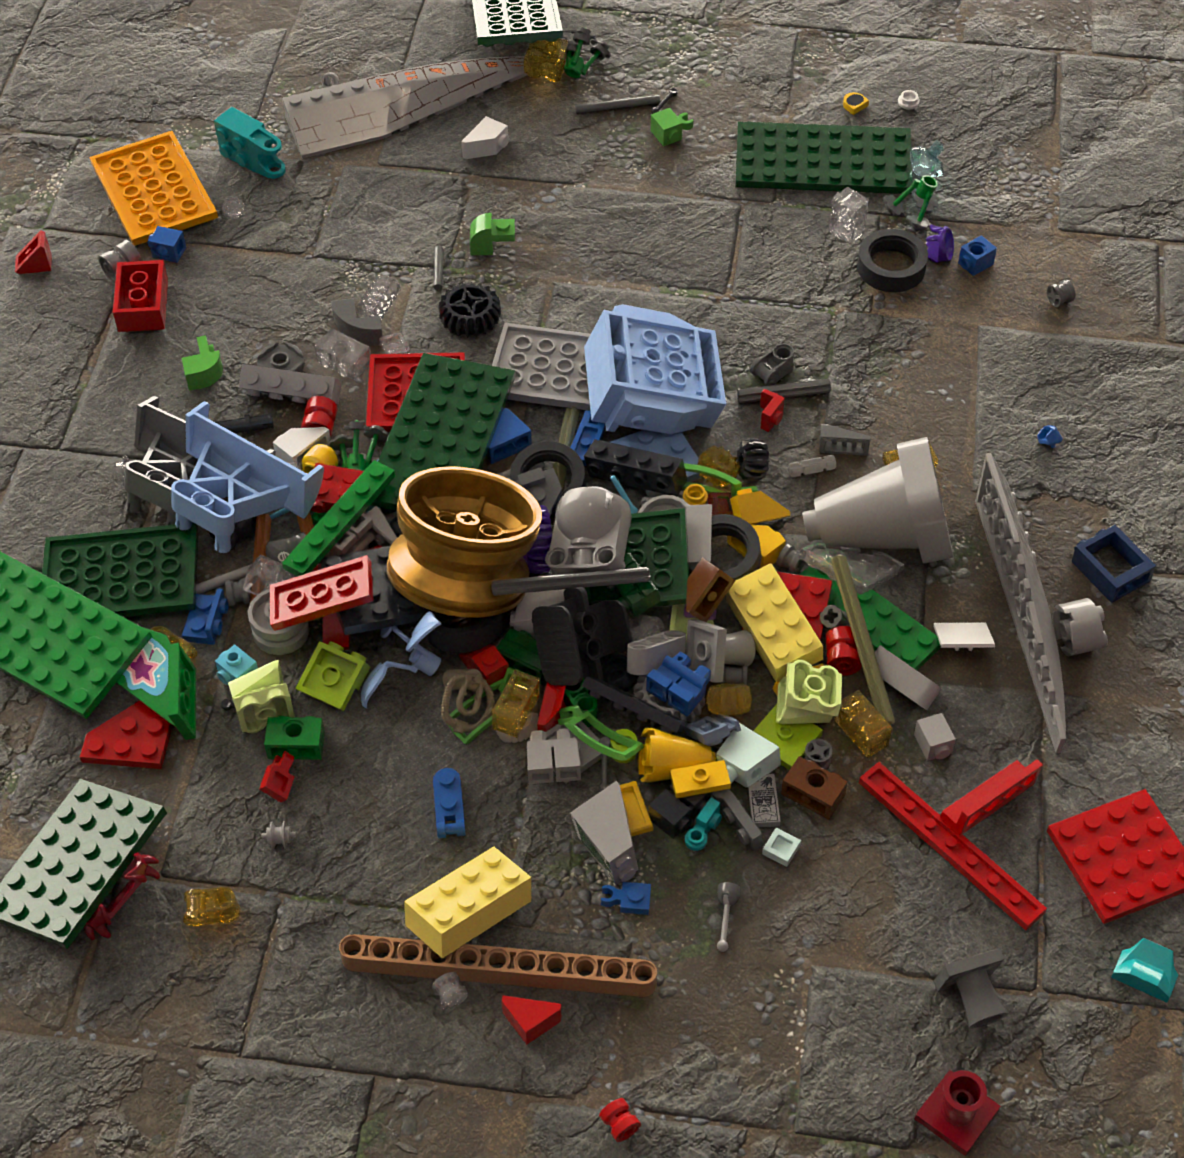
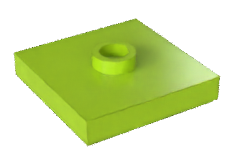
(788, 737)

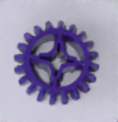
(536, 556)

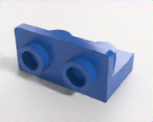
(206, 620)

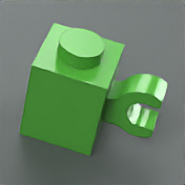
(668, 126)

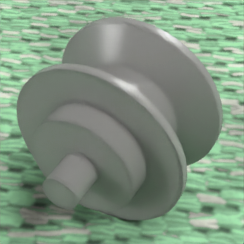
(278, 835)

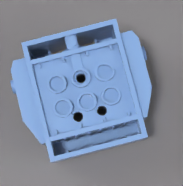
(653, 372)

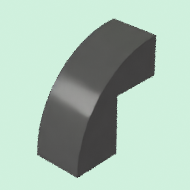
(365, 329)

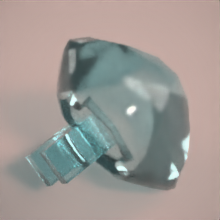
(925, 160)

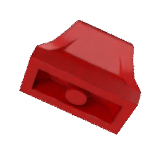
(551, 706)

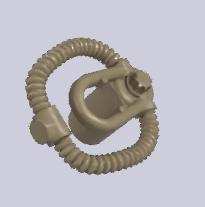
(465, 680)

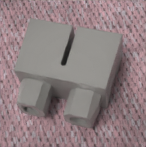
(356, 538)
(562, 749)

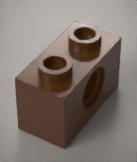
(820, 799)

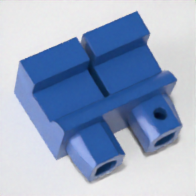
(678, 683)

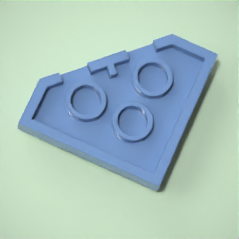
(662, 443)

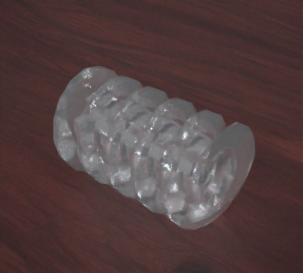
(378, 297)

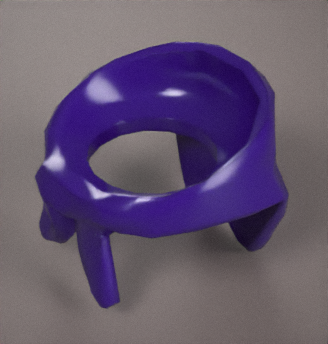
(940, 246)

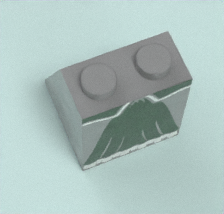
(606, 833)

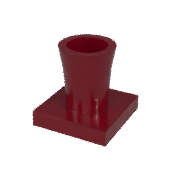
(958, 1110)

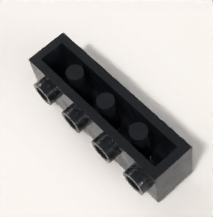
(636, 467)

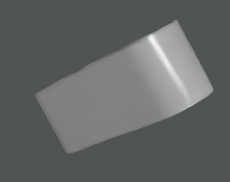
(650, 652)
(906, 678)

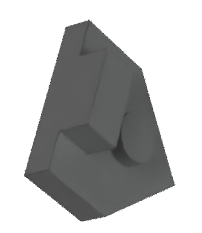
(542, 486)

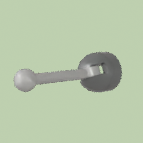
(728, 895)

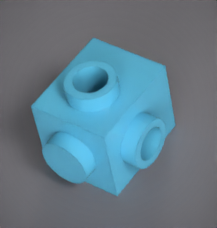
(234, 664)

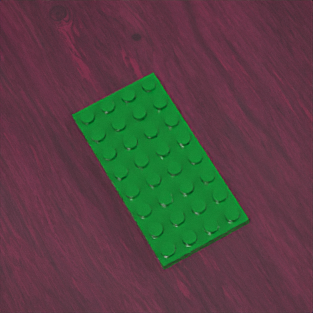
(62, 639)

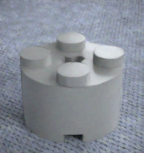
(1079, 626)

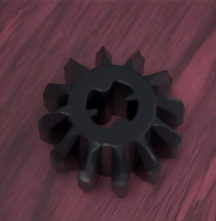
(753, 459)

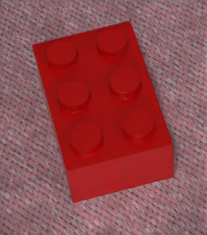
(140, 296)

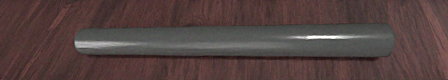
(615, 104)

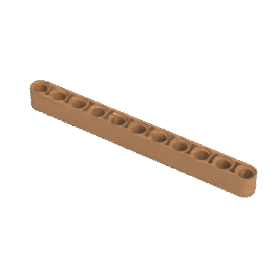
(509, 974)

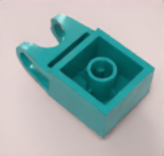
(248, 143)

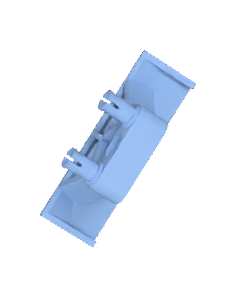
(236, 470)

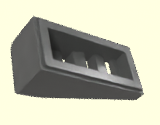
(842, 441)

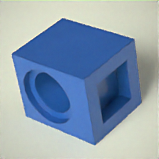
(167, 244)
(977, 255)

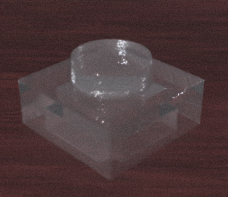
(394, 344)

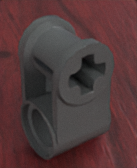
(774, 364)

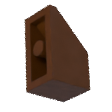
(706, 589)

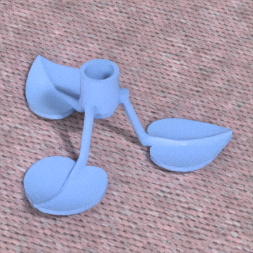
(420, 657)

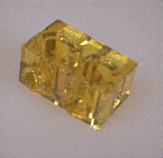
(515, 703)
(863, 724)

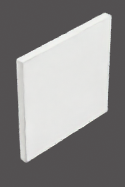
(963, 635)

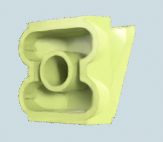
(808, 694)
(260, 696)

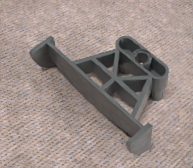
(165, 461)

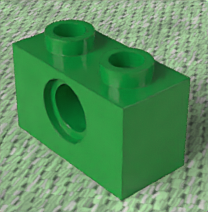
(303, 747)

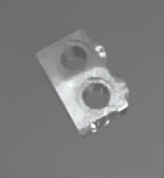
(848, 215)

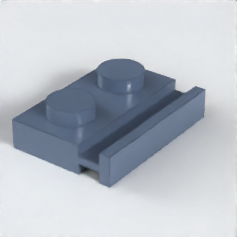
(712, 730)

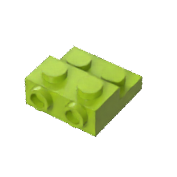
(333, 675)

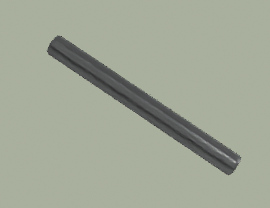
(566, 581)

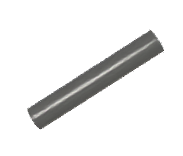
(438, 268)

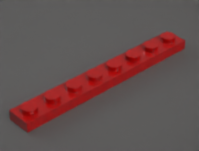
(953, 848)

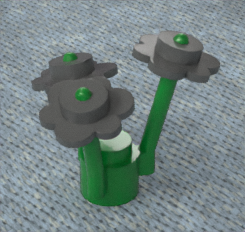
(924, 199)
(342, 442)

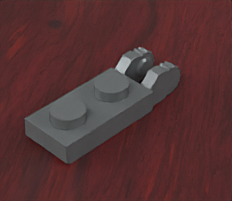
(735, 813)

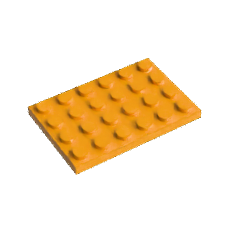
(153, 187)

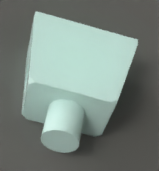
(748, 756)

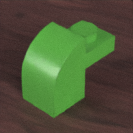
(487, 230)
(204, 368)

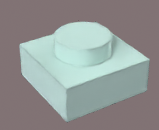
(781, 847)

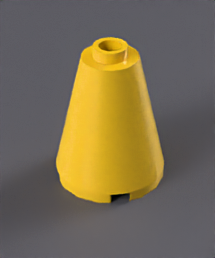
(668, 752)

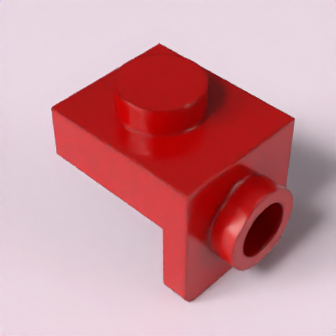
(773, 409)

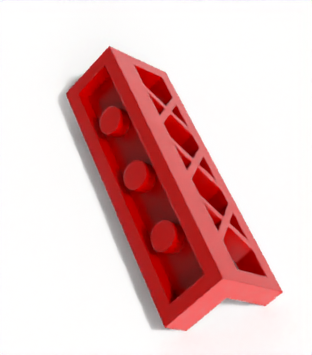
(990, 796)

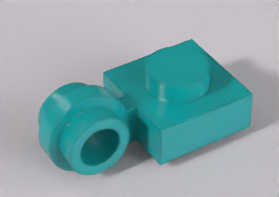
(707, 819)

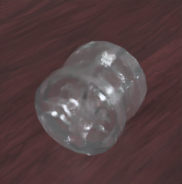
(449, 990)

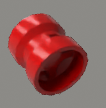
(620, 1120)

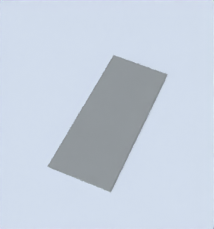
(699, 532)

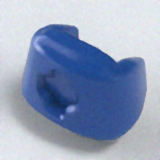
(1049, 435)

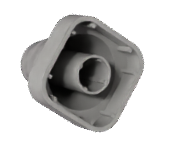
(886, 508)

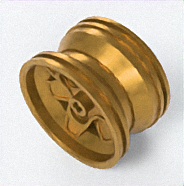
(460, 537)

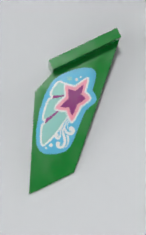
(164, 682)

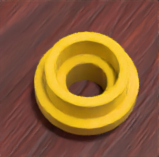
(693, 491)

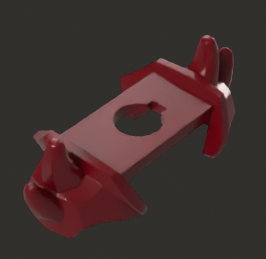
(136, 873)

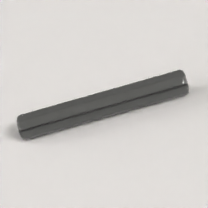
(786, 390)

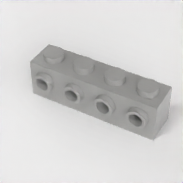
(288, 384)

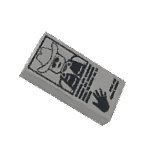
(764, 802)

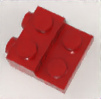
(334, 484)

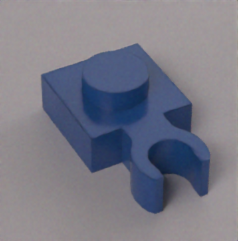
(632, 898)

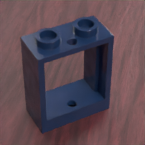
(1109, 586)

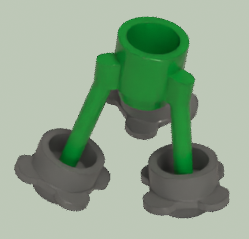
(574, 63)

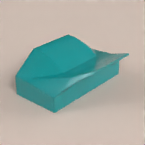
(1147, 969)

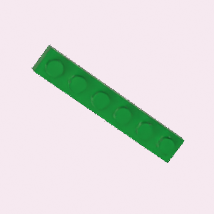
(338, 519)

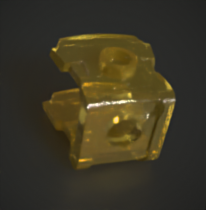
(546, 59)

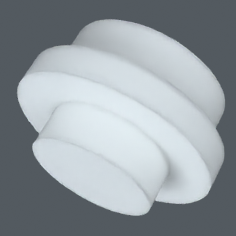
(908, 100)

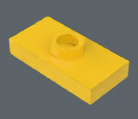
(700, 779)

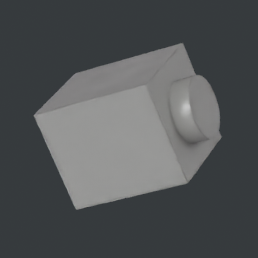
(934, 737)

